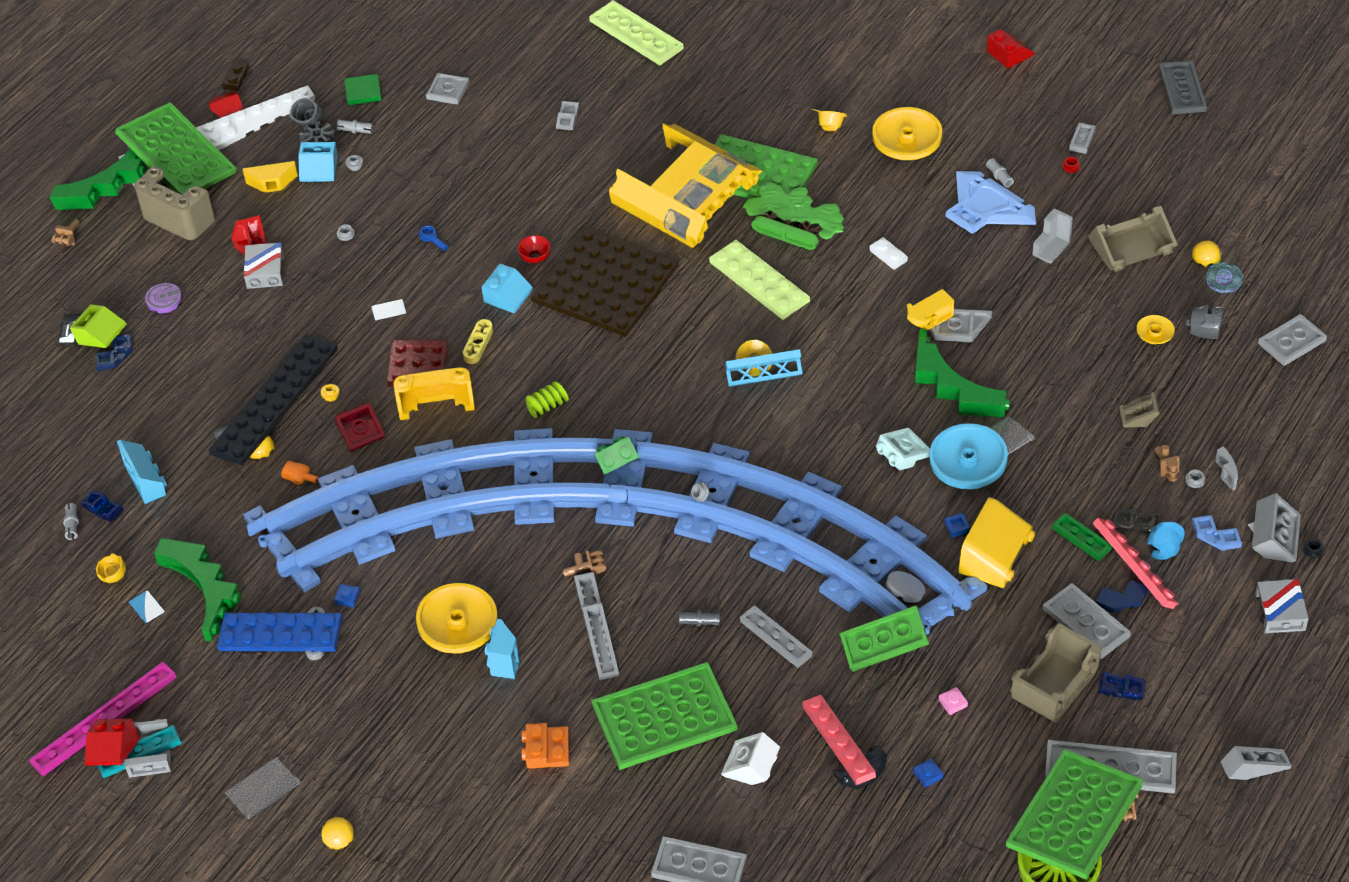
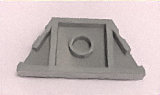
(962, 327)

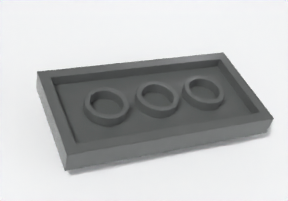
(1182, 87)

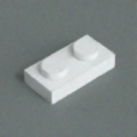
(888, 253)

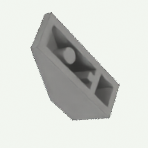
(1253, 762)

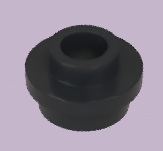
(1313, 544)

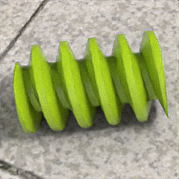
(546, 397)

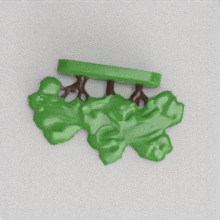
(791, 208)

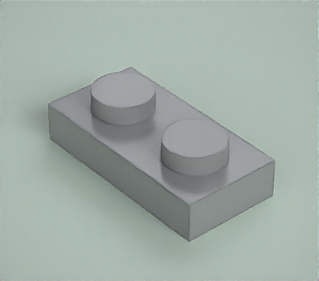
(1082, 138)

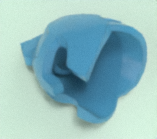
(1166, 538)

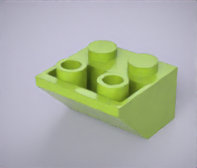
(97, 326)

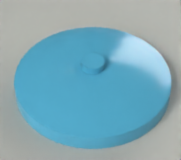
(968, 456)

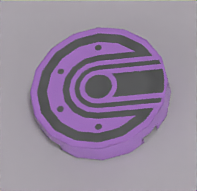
(163, 298)

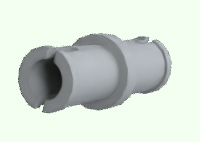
(355, 126)
(999, 173)
(71, 521)

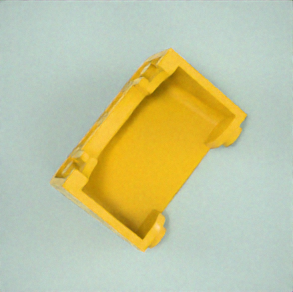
(432, 387)
(994, 544)

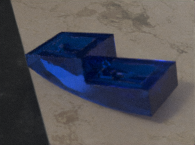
(100, 506)
(1127, 687)

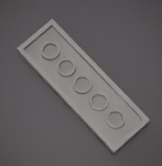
(1152, 766)

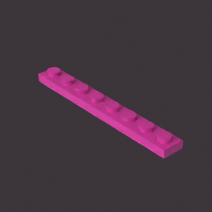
(115, 708)

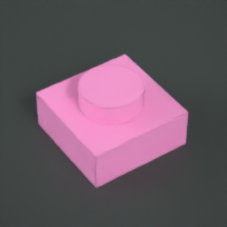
(953, 701)

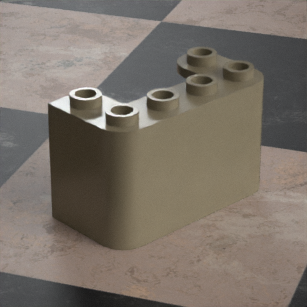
(181, 214)
(1057, 673)

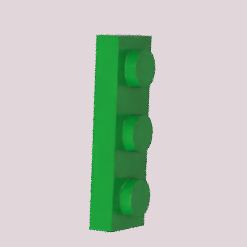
(1082, 537)

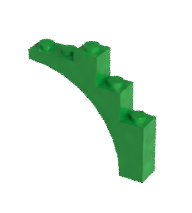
(109, 182)
(209, 577)

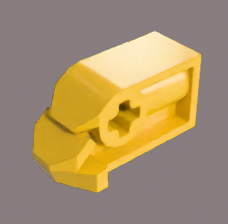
(931, 310)

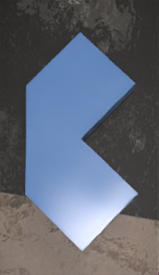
(1221, 539)

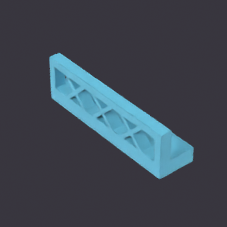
(764, 360)

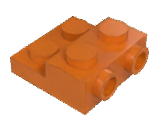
(545, 746)

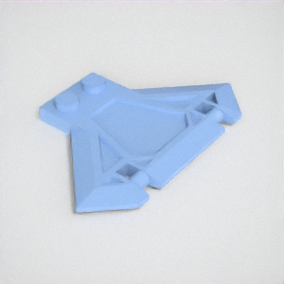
(987, 203)

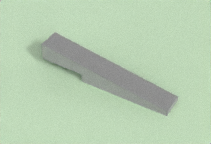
(596, 626)

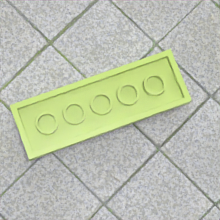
(636, 32)
(759, 279)

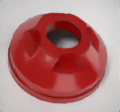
(531, 245)

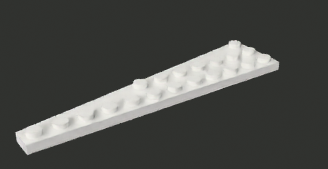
(236, 125)

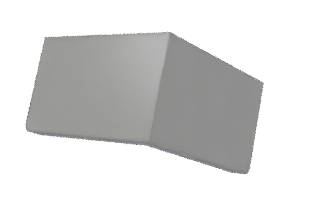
(1055, 236)

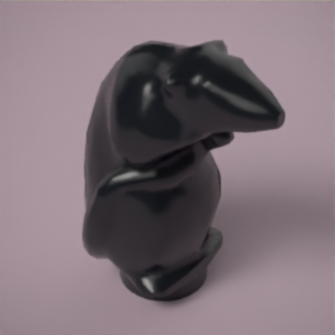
(876, 758)

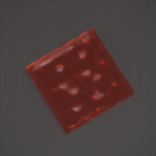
(416, 357)

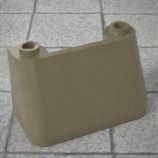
(1133, 240)

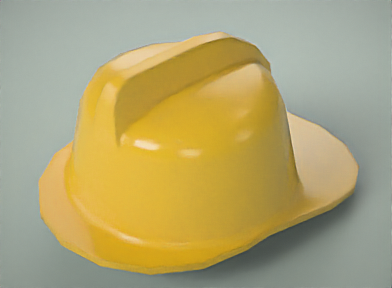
(830, 120)

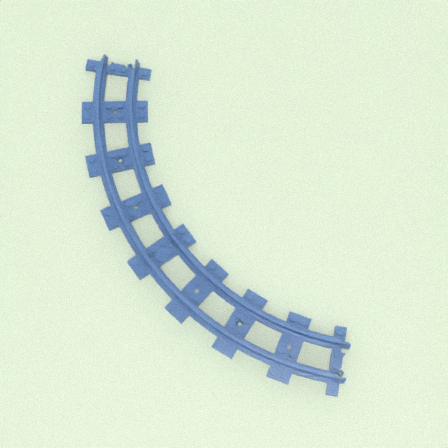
(617, 504)

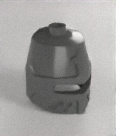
(306, 112)
(1205, 322)

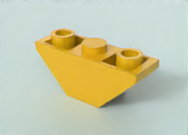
(270, 177)

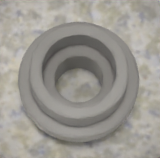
(354, 162)
(345, 232)
(1195, 478)
(700, 491)

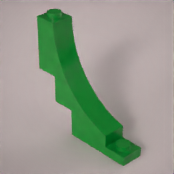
(972, 398)

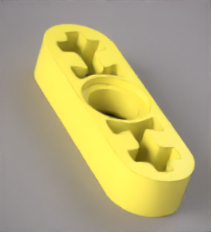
(478, 348)

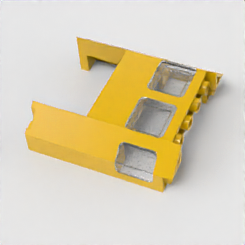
(688, 189)

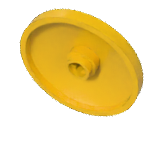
(907, 133)
(456, 618)

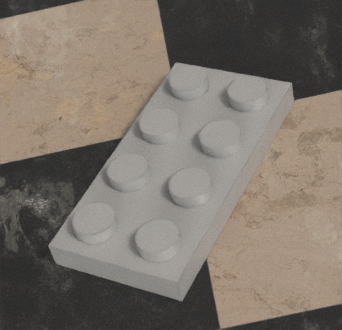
(1087, 618)
(695, 862)

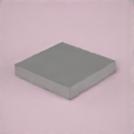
(447, 88)

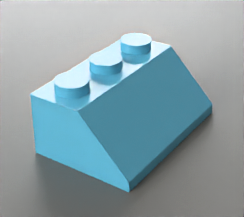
(142, 471)

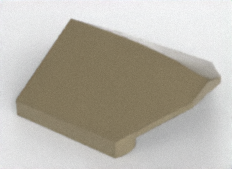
(1140, 411)

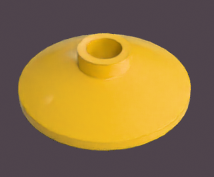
(1155, 329)
(752, 349)

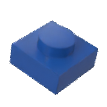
(957, 525)
(347, 595)
(928, 772)

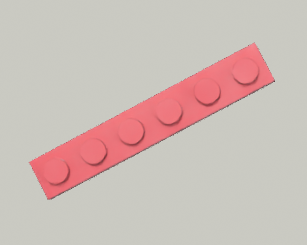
(1139, 566)
(839, 739)

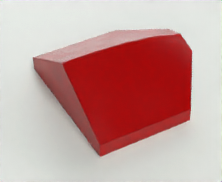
(226, 104)
(248, 232)

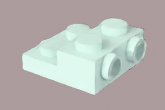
(902, 448)

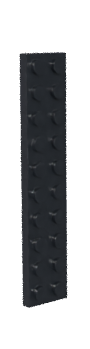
(273, 400)

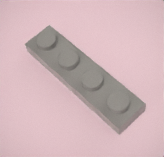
(776, 636)

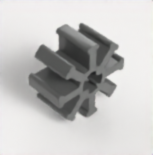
(318, 134)

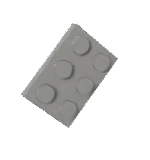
(1292, 340)

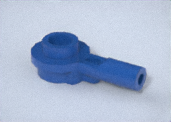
(429, 234)

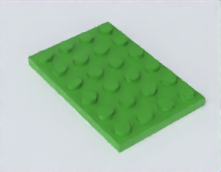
(177, 147)
(778, 165)
(664, 715)
(1074, 813)

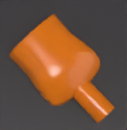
(297, 473)

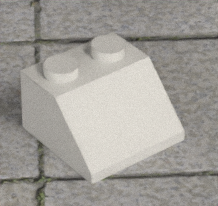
(751, 759)

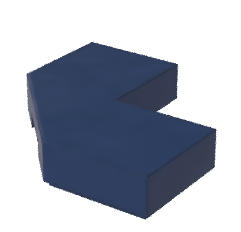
(111, 359)
(1114, 601)

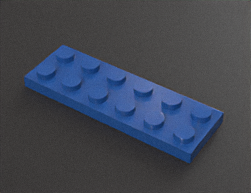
(280, 632)

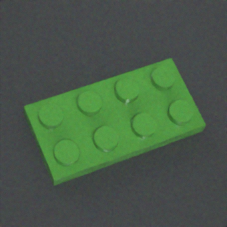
(884, 638)

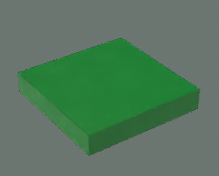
(362, 89)

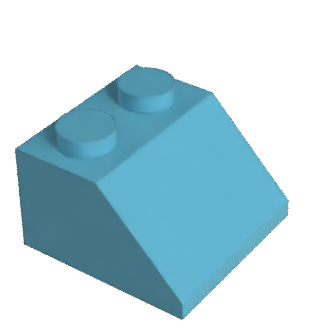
(506, 289)

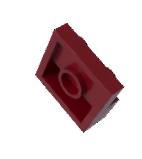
(359, 426)

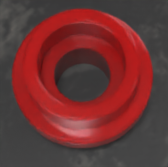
(1071, 165)

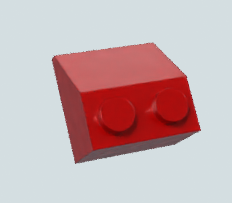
(1007, 48)
(110, 741)

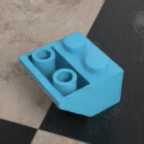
(317, 161)
(502, 652)

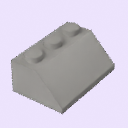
(1276, 529)

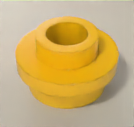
(330, 392)

